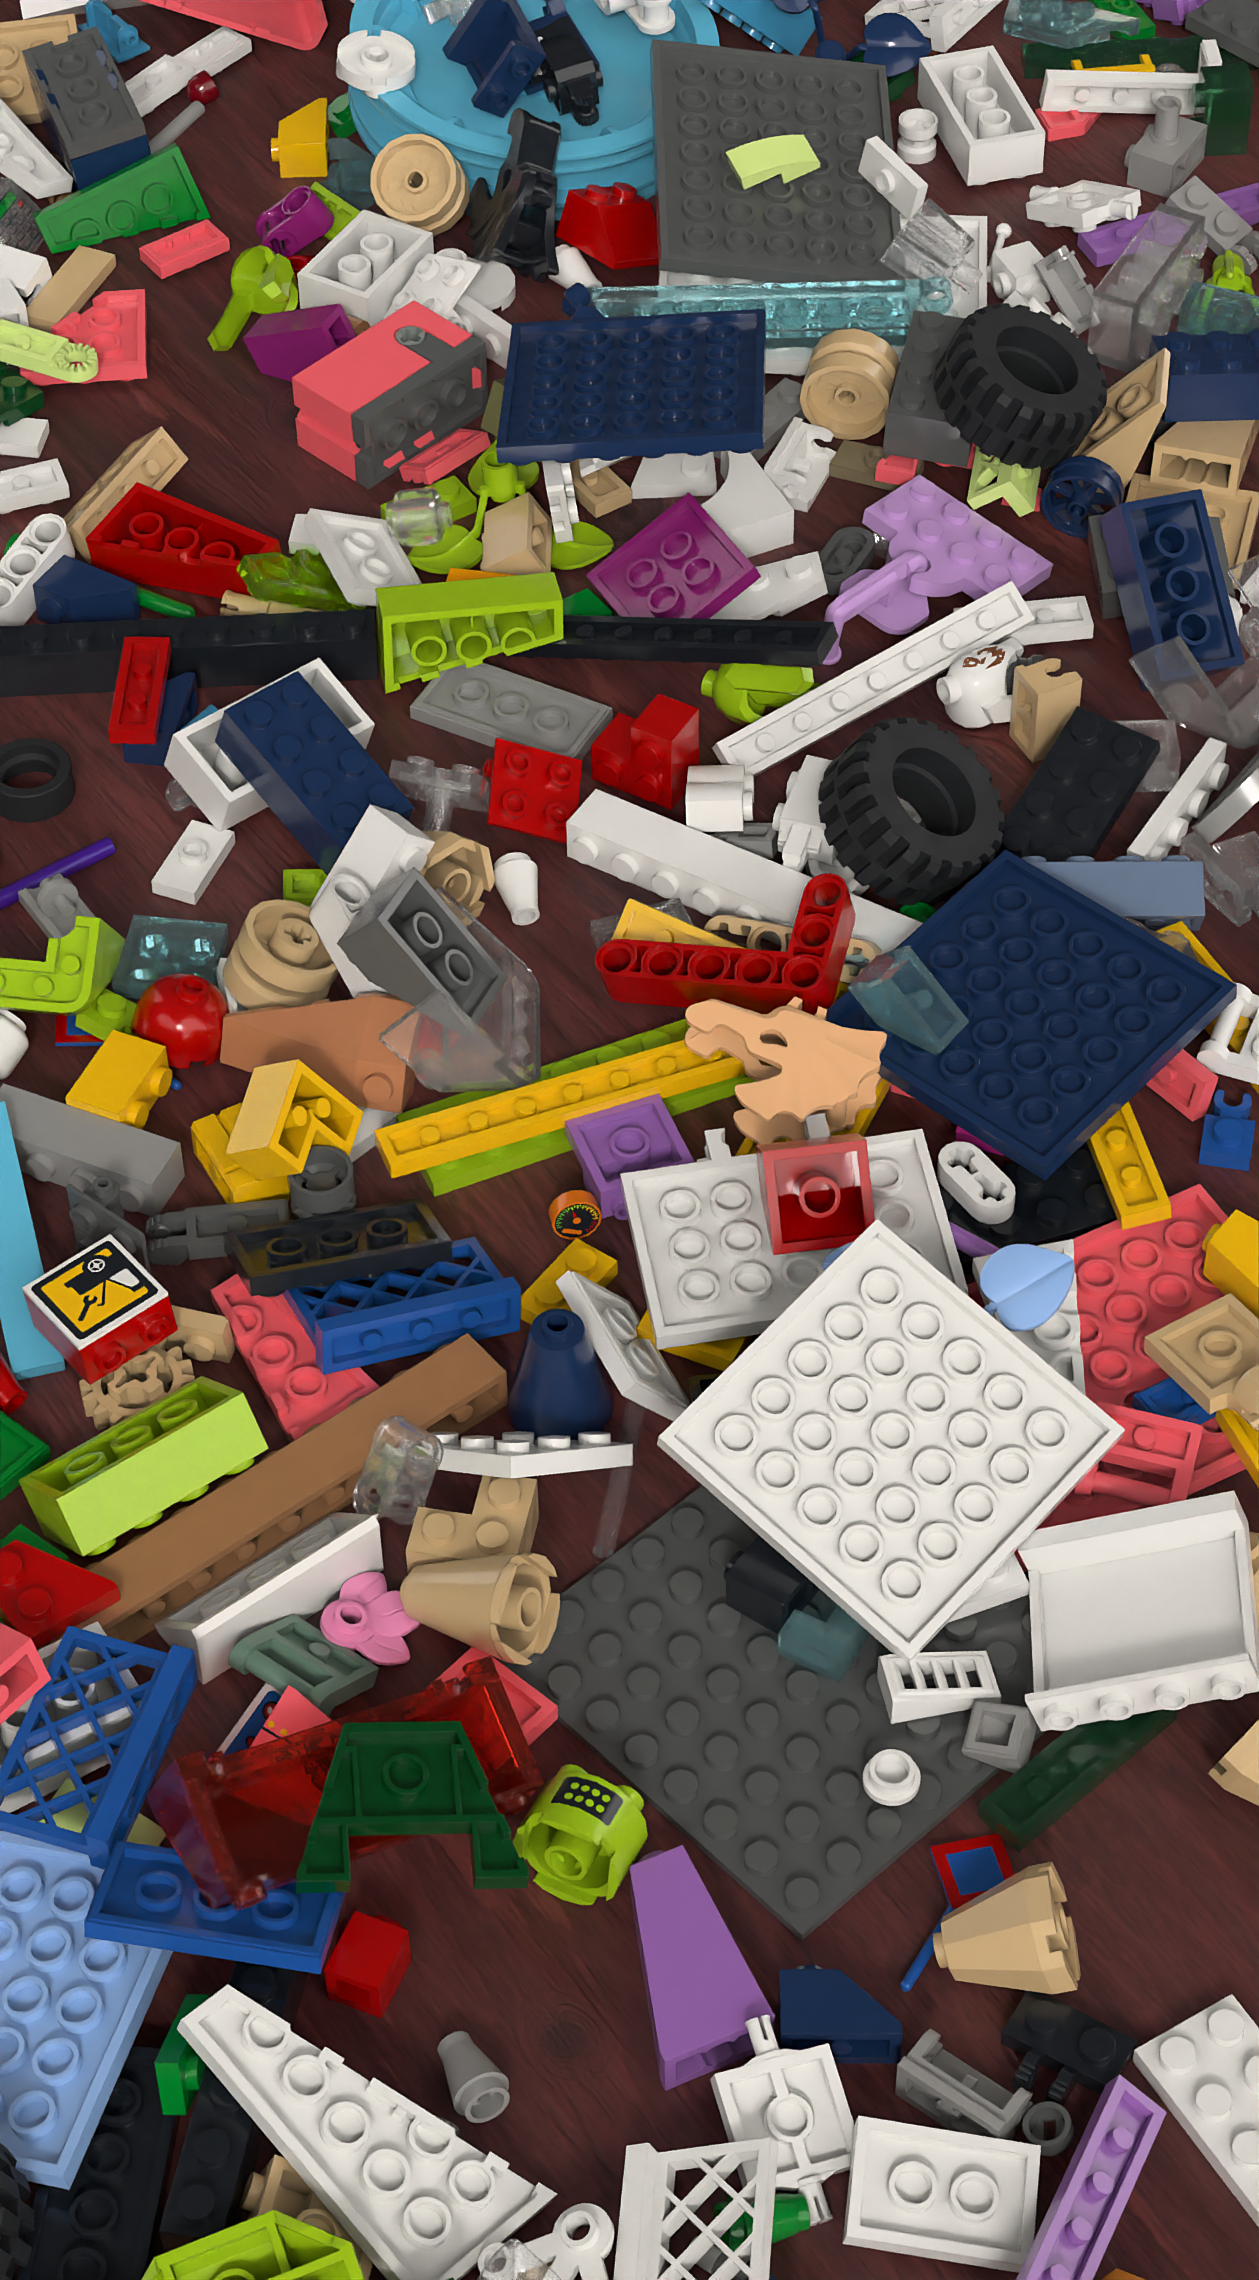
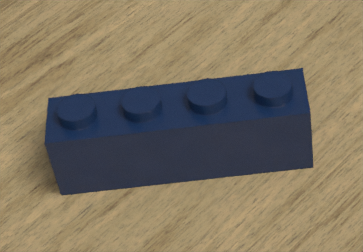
(1172, 578)

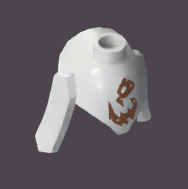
(977, 687)

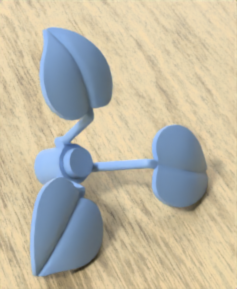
(1021, 1281)

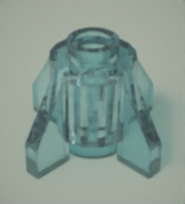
(350, 174)

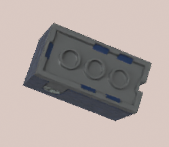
(86, 107)

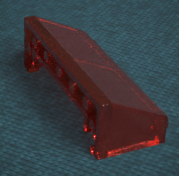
(249, 1813)

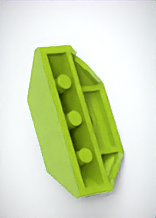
(261, 2249)

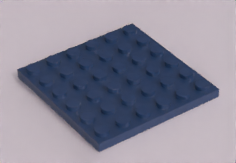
(634, 387)
(1060, 1010)

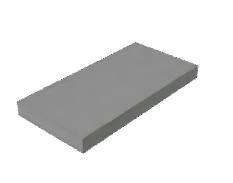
(499, 704)

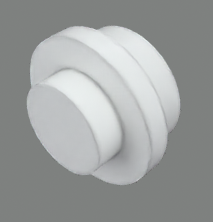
(891, 1778)

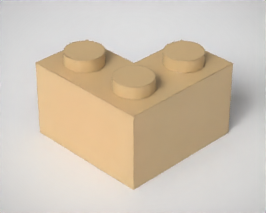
(500, 1524)

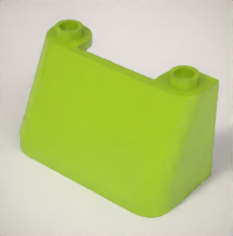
(71, 977)

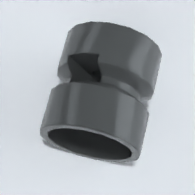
(324, 1184)

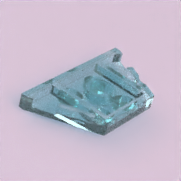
(1064, 22)

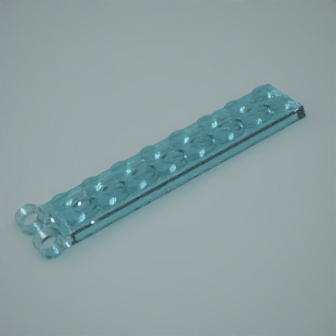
(794, 311)

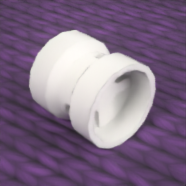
(917, 134)

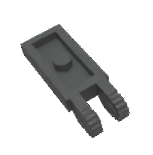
(206, 1228)

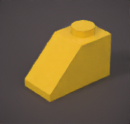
(303, 142)

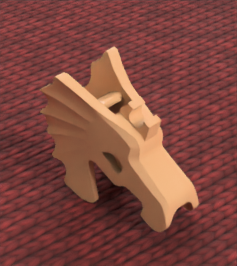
(813, 1068)

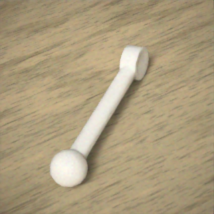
(1002, 231)

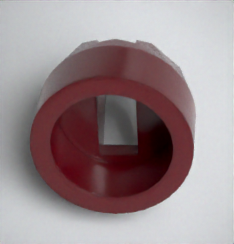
(202, 88)

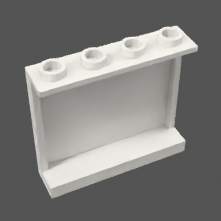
(1141, 1612)

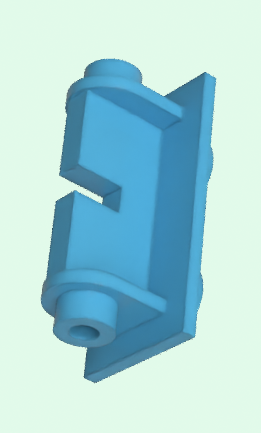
(118, 36)

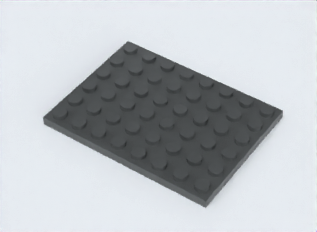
(806, 230)

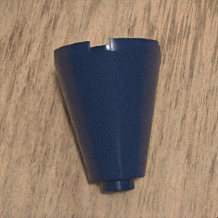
(559, 1380)

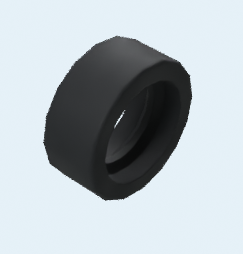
(39, 802)

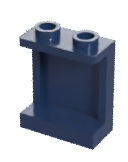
(497, 51)

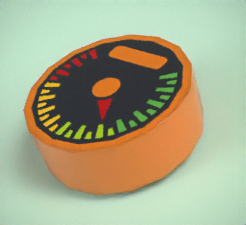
(574, 1214)

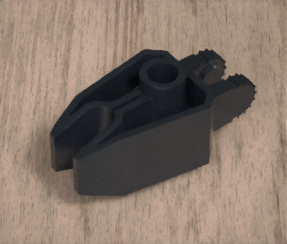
(571, 78)

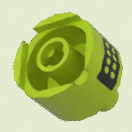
(582, 1835)

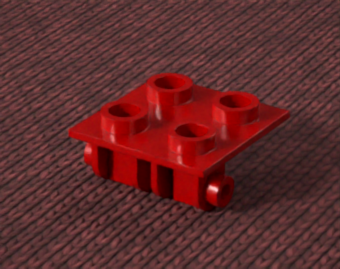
(532, 790)

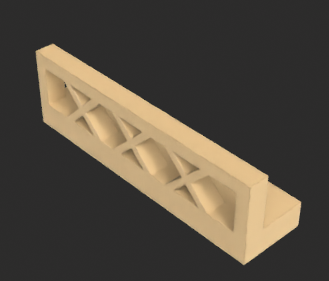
(147, 460)

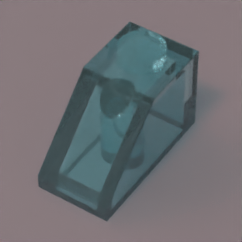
(908, 1000)

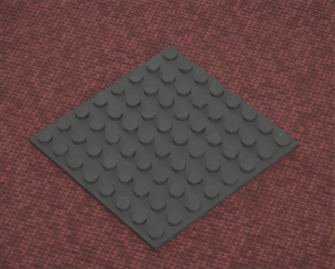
(746, 1744)

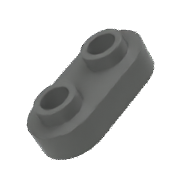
(846, 554)

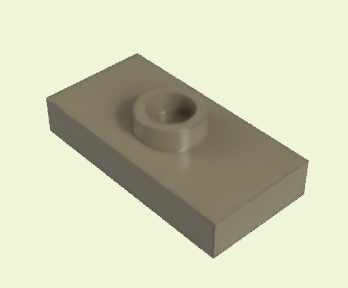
(858, 464)

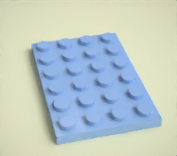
(63, 2008)

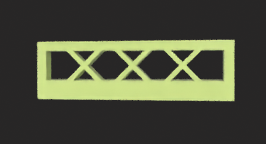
(1013, 483)

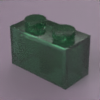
(1225, 105)

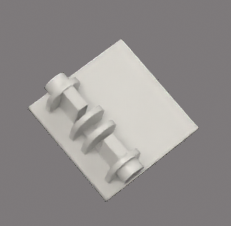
(437, 286)

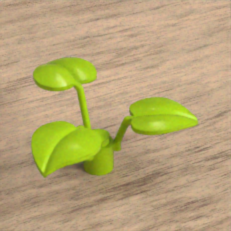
(501, 483)

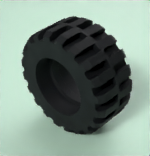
(1020, 386)
(881, 838)

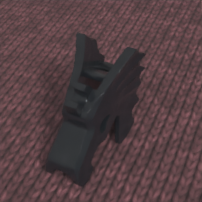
(502, 224)

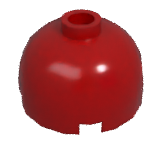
(183, 1016)

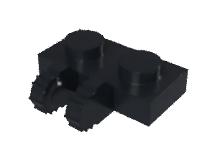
(1065, 2042)

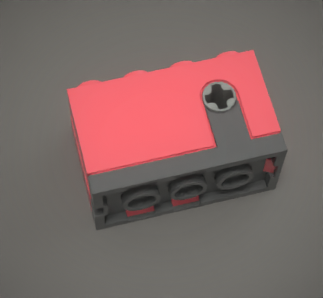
(390, 393)

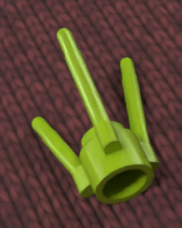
(1229, 273)

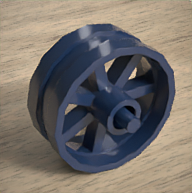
(1086, 475)

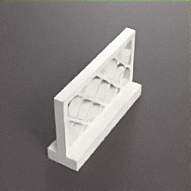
(946, 20)
(648, 2217)

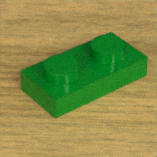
(178, 2065)

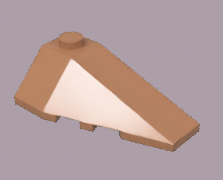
(332, 1040)

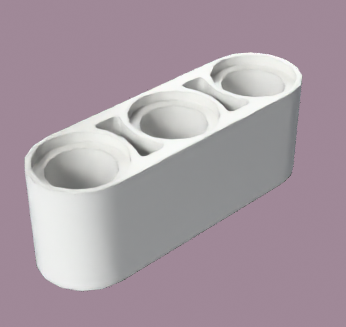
(26, 561)
(332, 916)

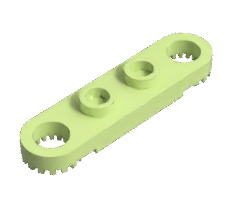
(46, 353)

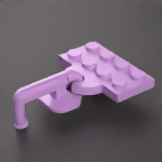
(932, 552)

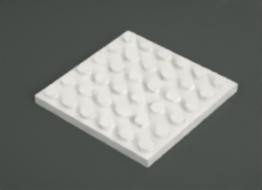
(891, 1440)

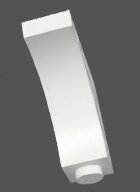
(750, 506)

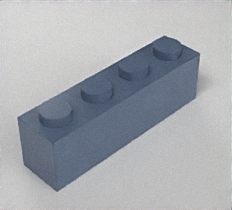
(1137, 889)

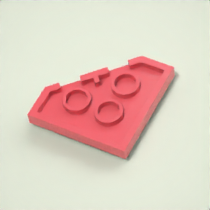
(114, 329)

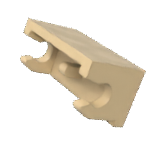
(1041, 706)

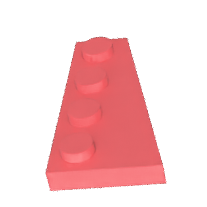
(285, 1359)

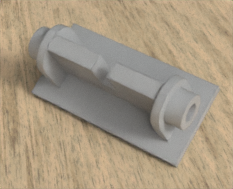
(1067, 287)

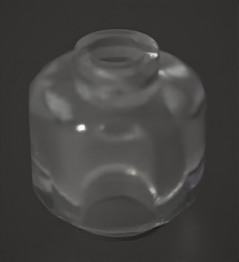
(418, 517)

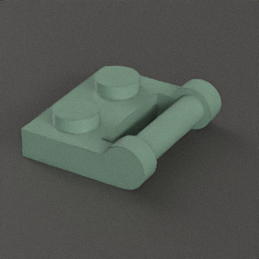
(303, 1650)

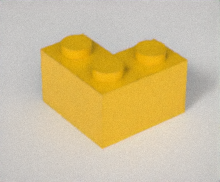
(285, 1116)

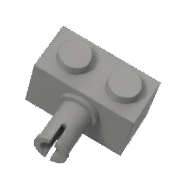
(1166, 151)

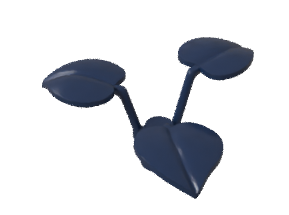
(888, 38)

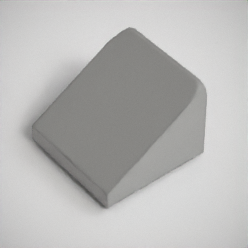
(1000, 1735)

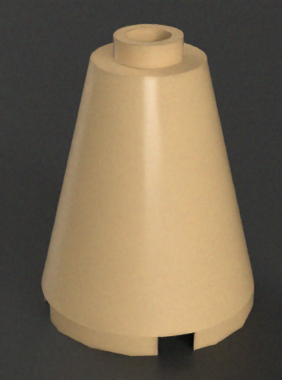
(487, 1603)

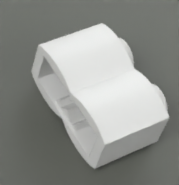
(719, 798)

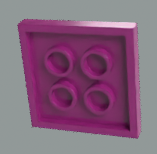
(675, 567)

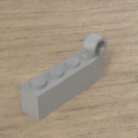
(77, 1147)

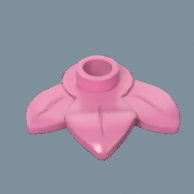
(375, 1620)

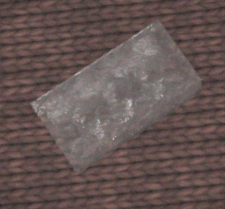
(1146, 287)

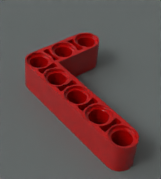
(739, 976)

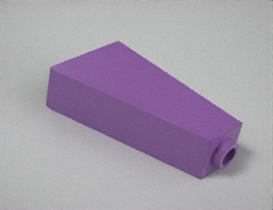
(691, 1971)

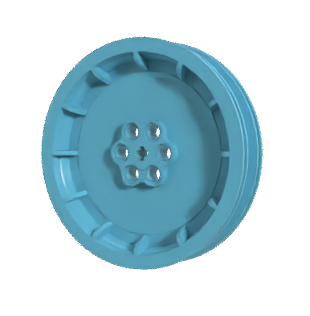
(441, 94)

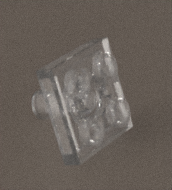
(440, 789)

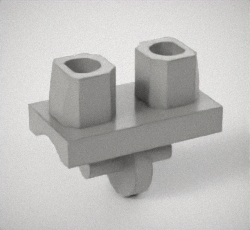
(54, 905)

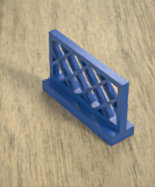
(408, 1323)
(140, 1750)

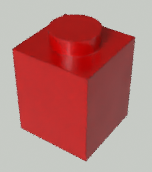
(368, 1963)

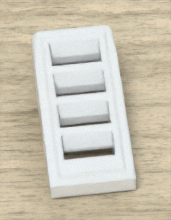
(926, 1702)

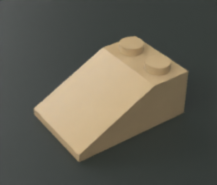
(1129, 417)

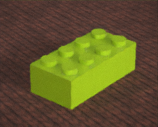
(144, 1466)

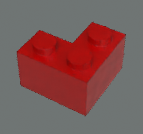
(649, 752)

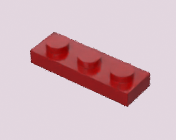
(140, 690)

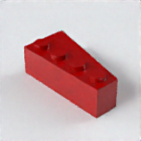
(173, 544)

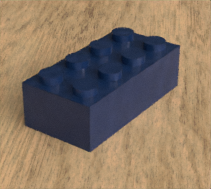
(1211, 376)
(306, 766)

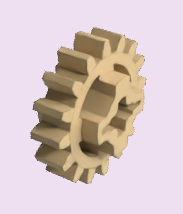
(135, 1385)

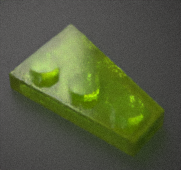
(293, 580)

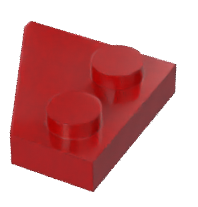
(47, 1593)

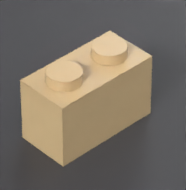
(517, 538)

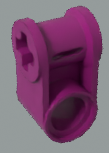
(294, 219)

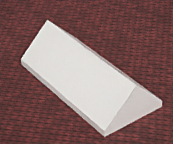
(289, 1580)

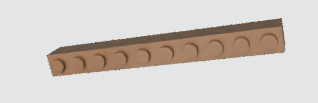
(288, 1489)

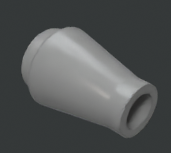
(474, 2081)

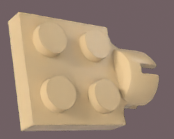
(1213, 1356)

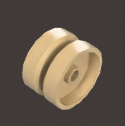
(420, 183)
(849, 383)
(278, 958)

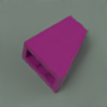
(297, 339)

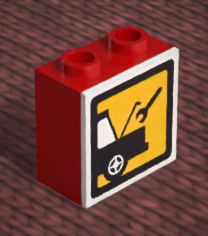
(100, 1309)

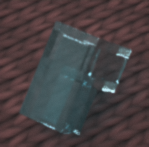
(821, 1645)

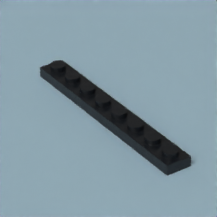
(691, 640)

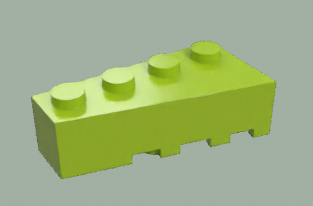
(462, 623)

